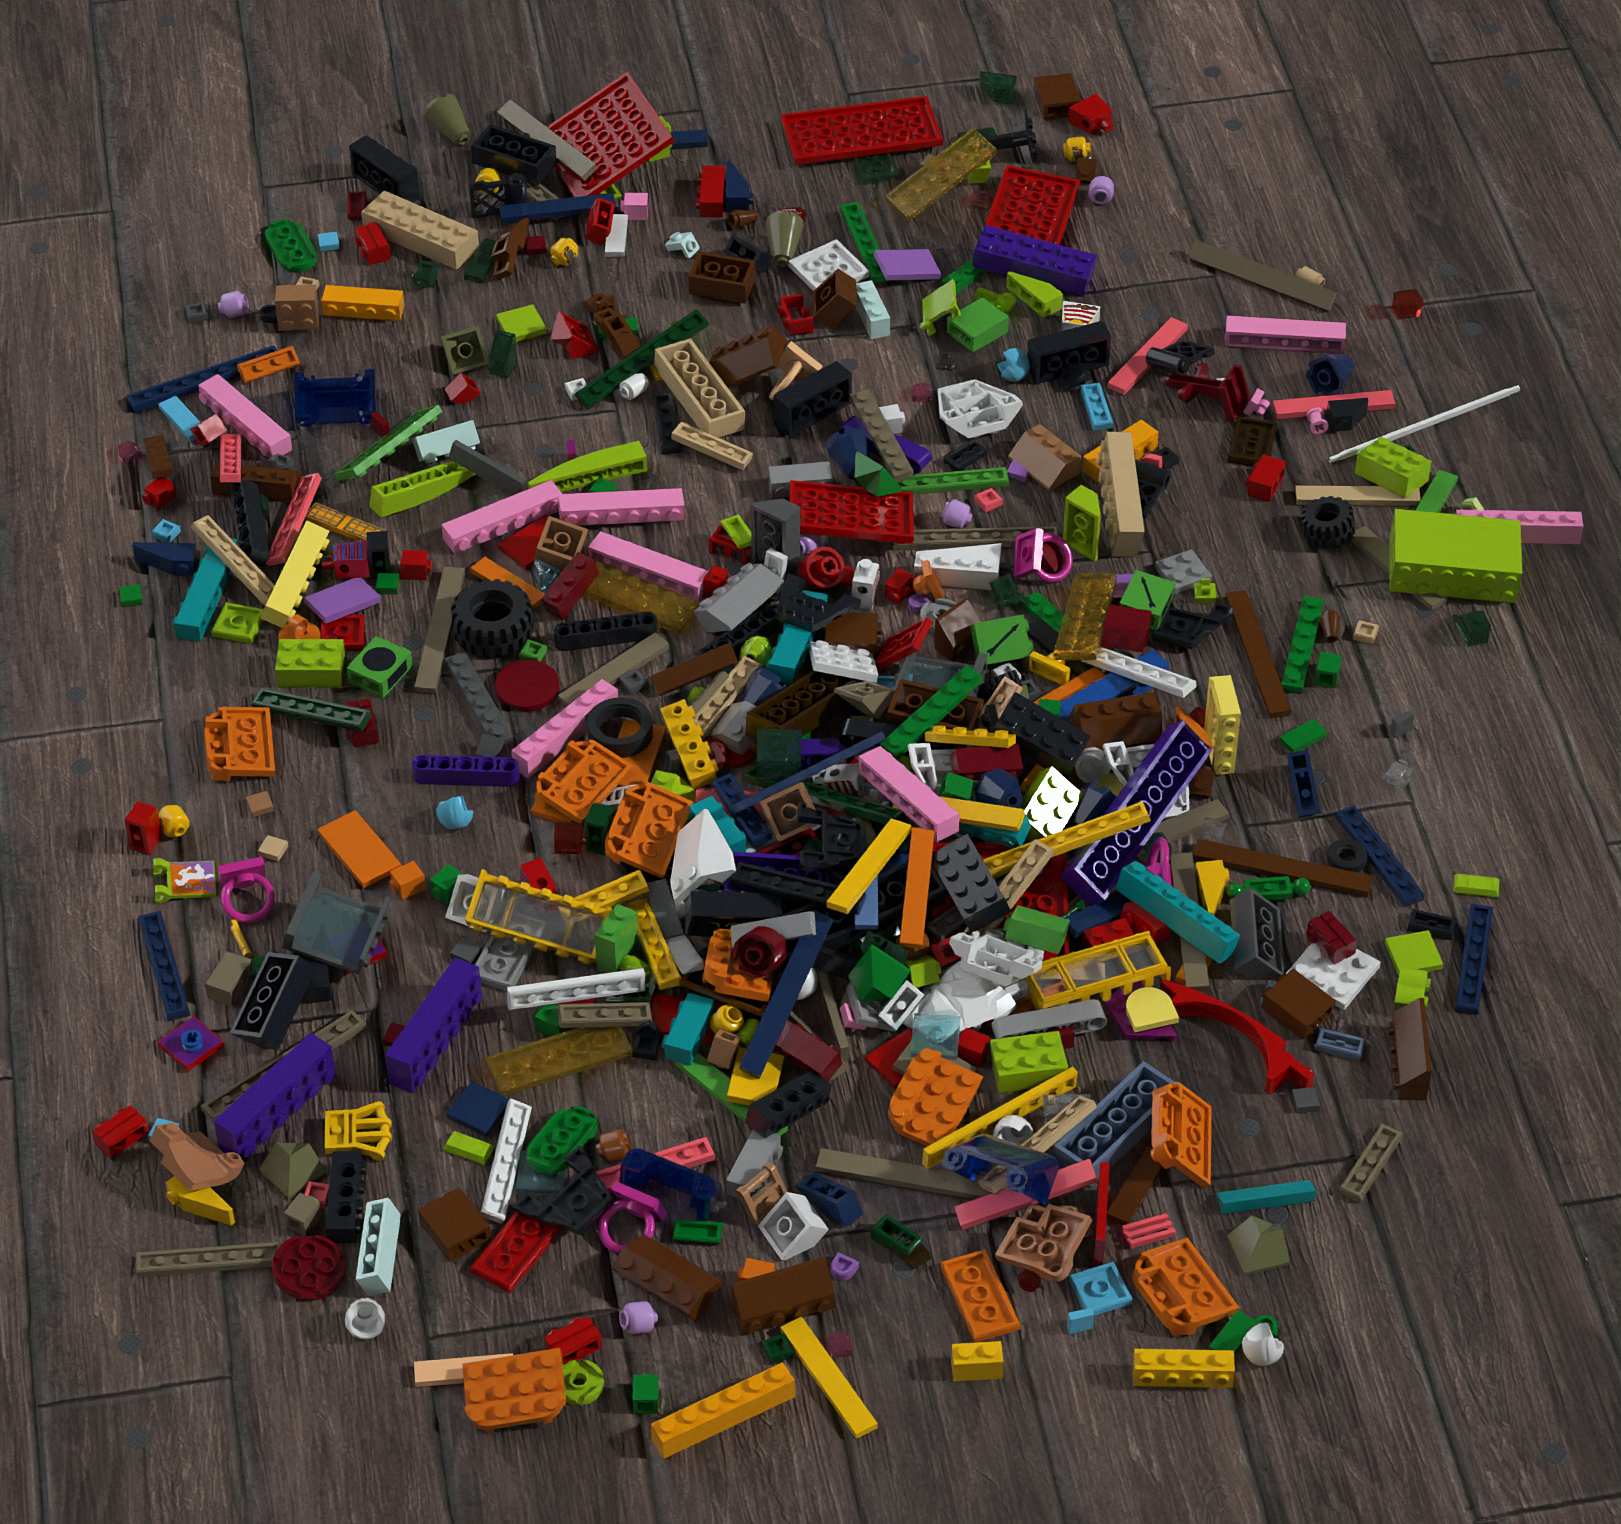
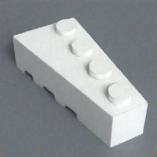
(963, 566)

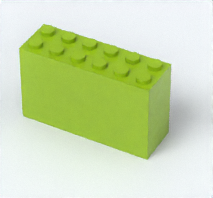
(1455, 555)

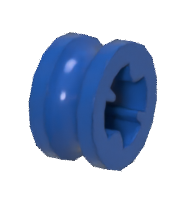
(189, 1035)

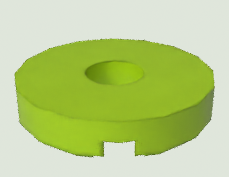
(590, 1389)

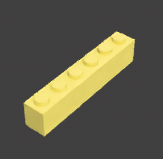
(295, 573)

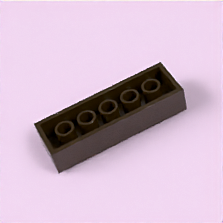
(800, 705)

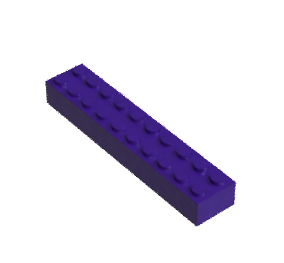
(1158, 784)

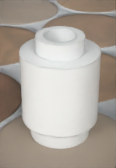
(633, 386)

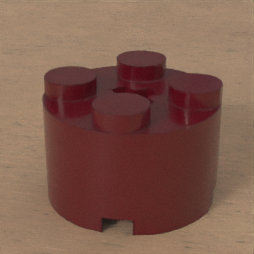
(759, 951)

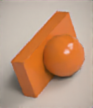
(928, 582)

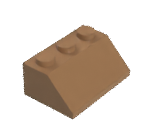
(1046, 457)

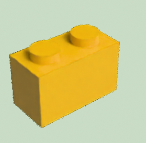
(977, 1361)

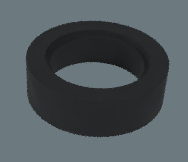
(621, 707)

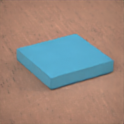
(1101, 1288)

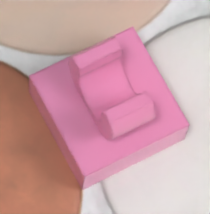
(1256, 404)
(848, 1018)

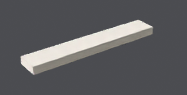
(1143, 672)
(575, 989)
(505, 1161)

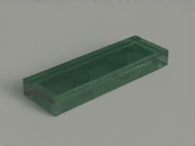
(481, 262)

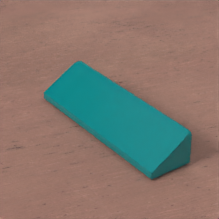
(1266, 1196)

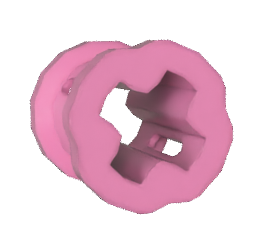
(1317, 421)

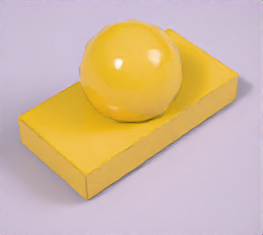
(1049, 667)

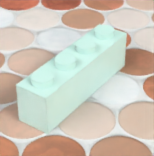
(378, 1247)

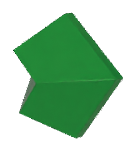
(874, 476)
(877, 976)

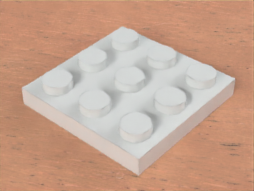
(821, 262)
(843, 661)
(1338, 980)

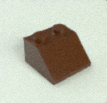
(953, 630)

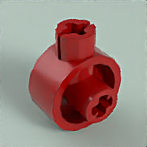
(824, 569)

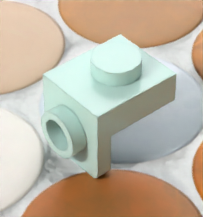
(683, 241)

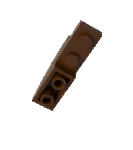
(506, 247)
(617, 331)

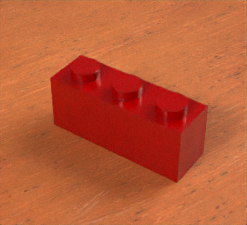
(711, 191)

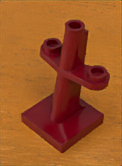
(1231, 391)

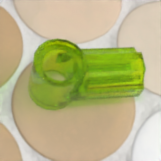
(1003, 301)

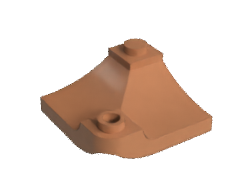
(194, 1157)
(1044, 1241)

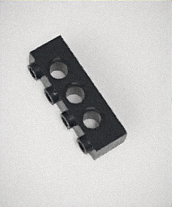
(788, 1104)
(344, 1196)

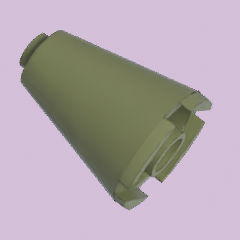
(448, 118)
(783, 236)

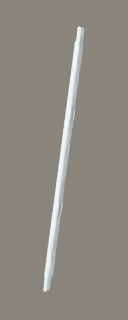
(1429, 422)

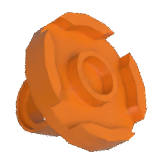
(299, 629)

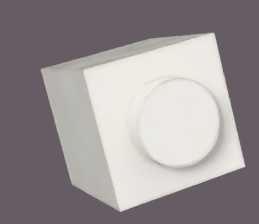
(893, 417)

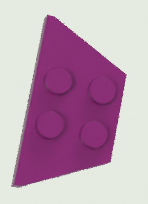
(1117, 1010)

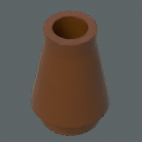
(740, 218)
(1330, 624)

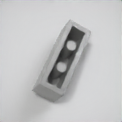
(810, 472)
(753, 1156)

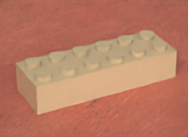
(422, 230)
(699, 388)
(1120, 494)

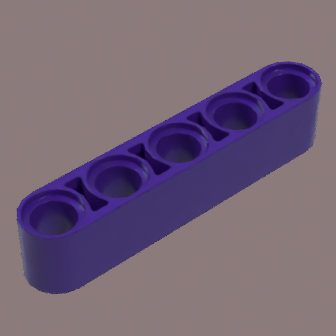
(916, 455)
(817, 750)
(466, 770)

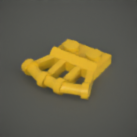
(342, 1127)

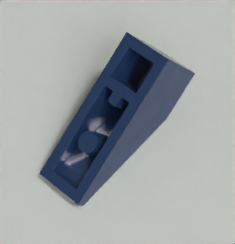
(736, 190)
(167, 557)
(1303, 783)
(831, 1198)

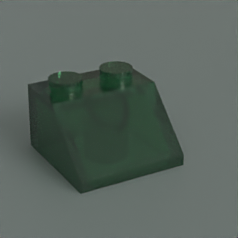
(778, 754)

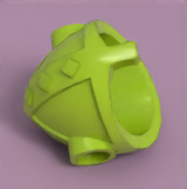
(758, 648)

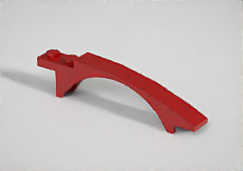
(1279, 1064)

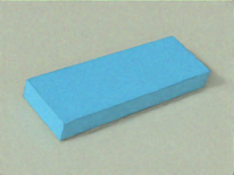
(1096, 406)
(179, 416)

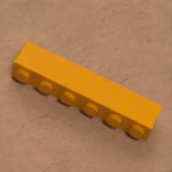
(723, 1410)

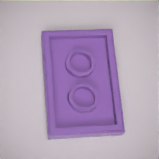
(907, 264)
(342, 599)

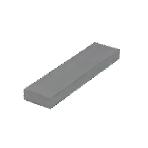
(790, 926)
(684, 954)

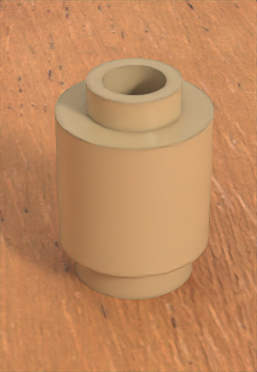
(1310, 275)

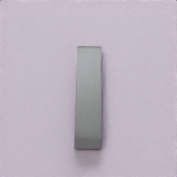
(1082, 1016)

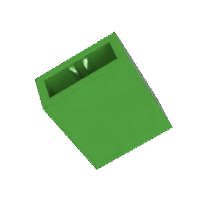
(978, 324)
(1036, 929)
(616, 939)

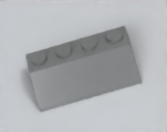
(738, 598)

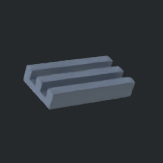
(1339, 1047)

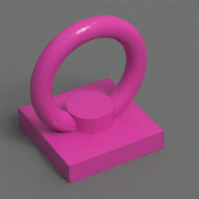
(1030, 553)
(1163, 868)
(242, 875)
(635, 1203)

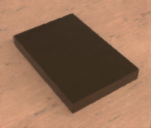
(1251, 440)

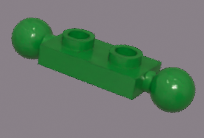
(1271, 888)

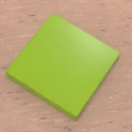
(522, 322)
(238, 623)
(1414, 951)

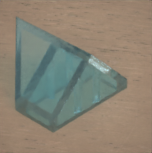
(544, 575)

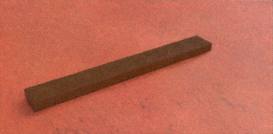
(1258, 654)
(1281, 866)

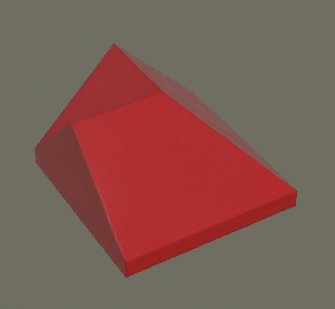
(573, 336)

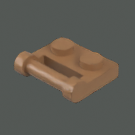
(766, 1198)

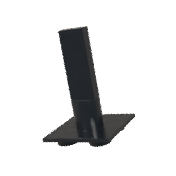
(1017, 139)

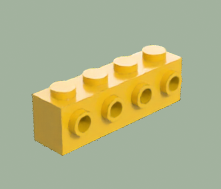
(688, 743)
(1183, 1368)

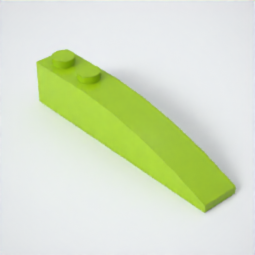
(604, 464)
(417, 488)

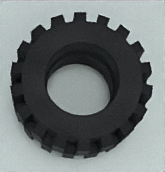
(1328, 522)

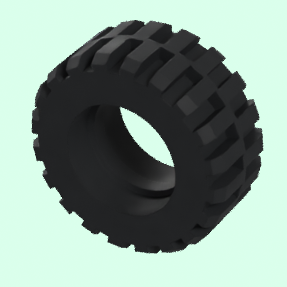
(495, 636)

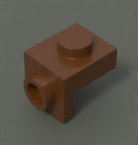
(1086, 169)
(600, 302)
(1202, 782)

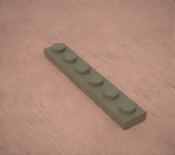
(881, 435)

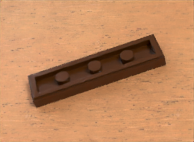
(158, 456)
(694, 669)
(1135, 1189)

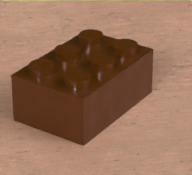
(722, 277)

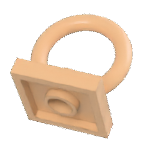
(796, 366)

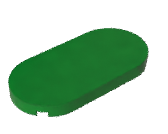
(291, 246)
(559, 1138)

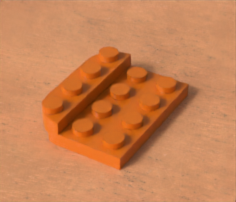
(239, 743)
(581, 777)
(646, 828)
(724, 972)
(932, 1098)
(1182, 1132)
(1181, 1288)
(514, 1389)

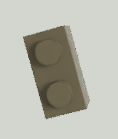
(228, 978)

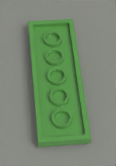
(386, 445)

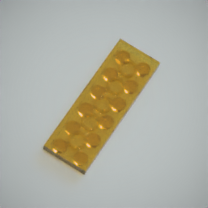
(941, 174)
(638, 595)
(1085, 616)
(556, 1057)

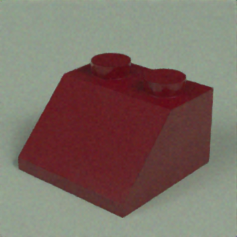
(1126, 628)

